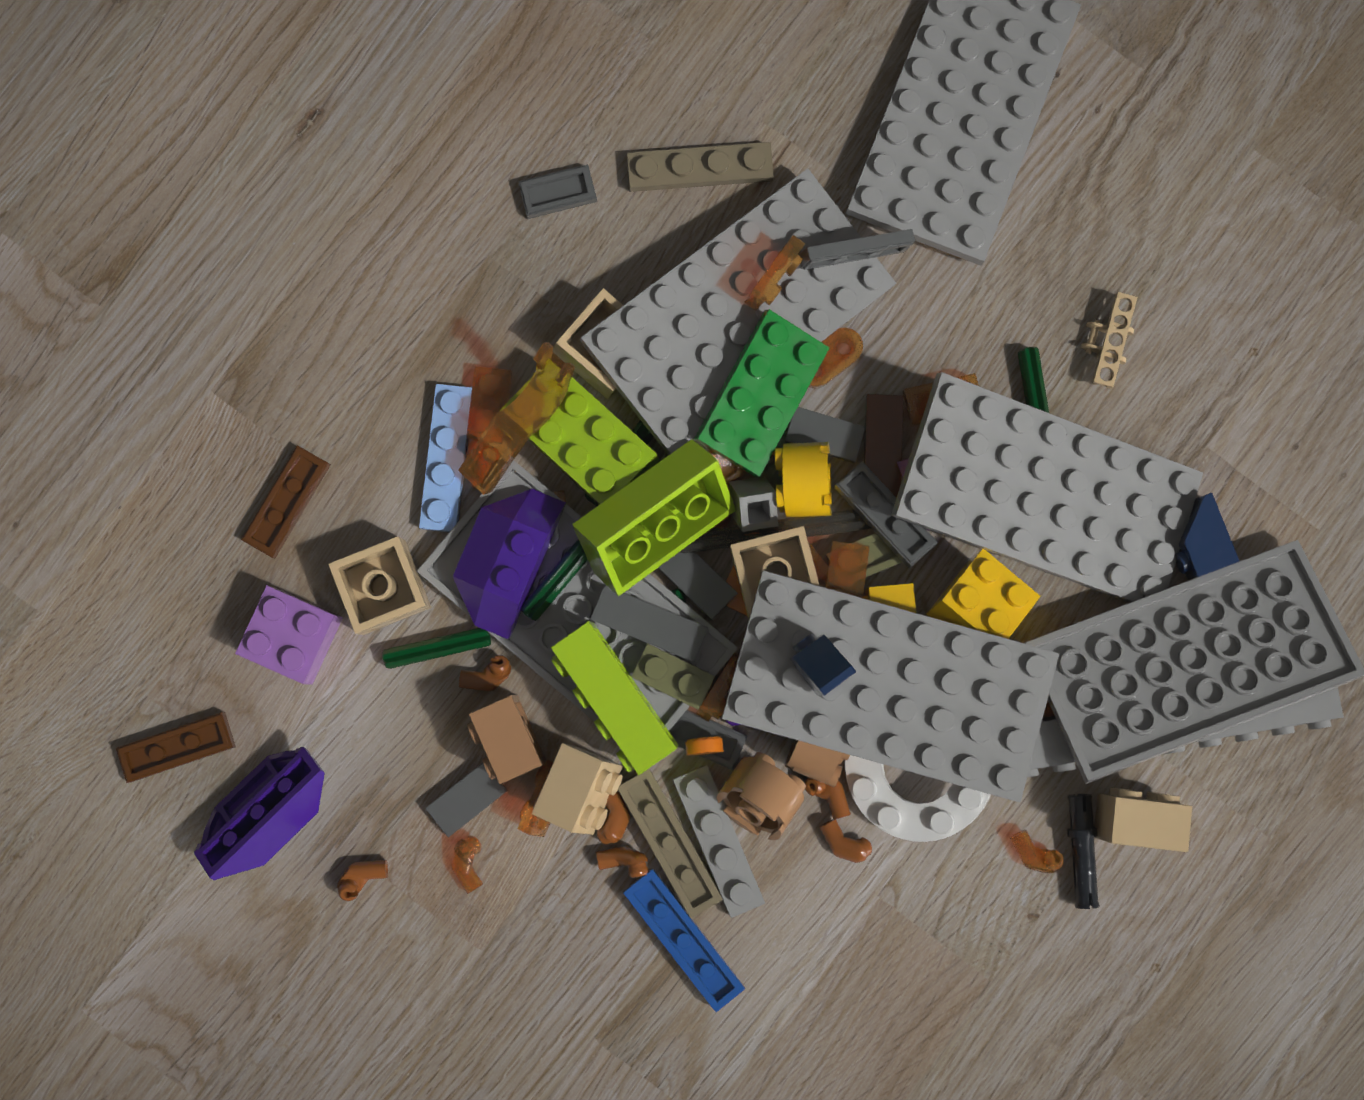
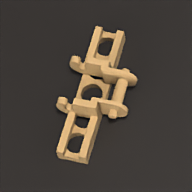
(1110, 328)

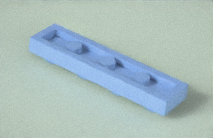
(445, 456)

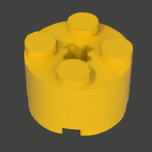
(805, 479)

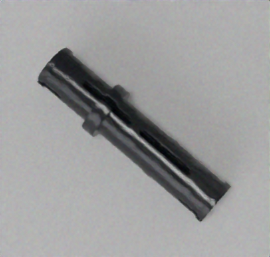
(1083, 850)

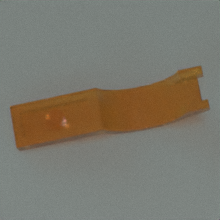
(518, 421)

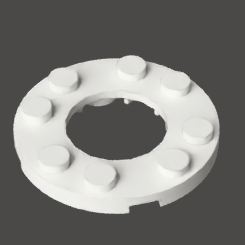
(906, 818)

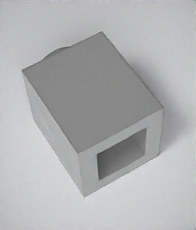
(754, 503)

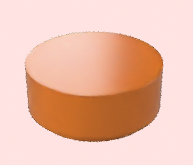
(704, 746)

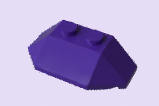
(505, 558)
(261, 814)

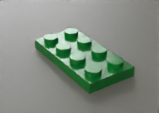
(761, 393)

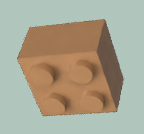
(506, 739)

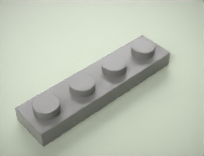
(718, 841)

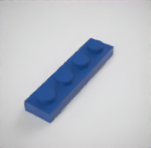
(684, 940)

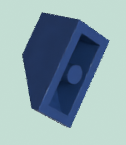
(1205, 541)
(821, 664)

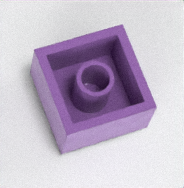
(289, 635)

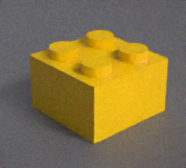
(985, 598)

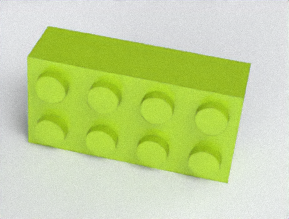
(591, 444)
(654, 517)
(614, 698)

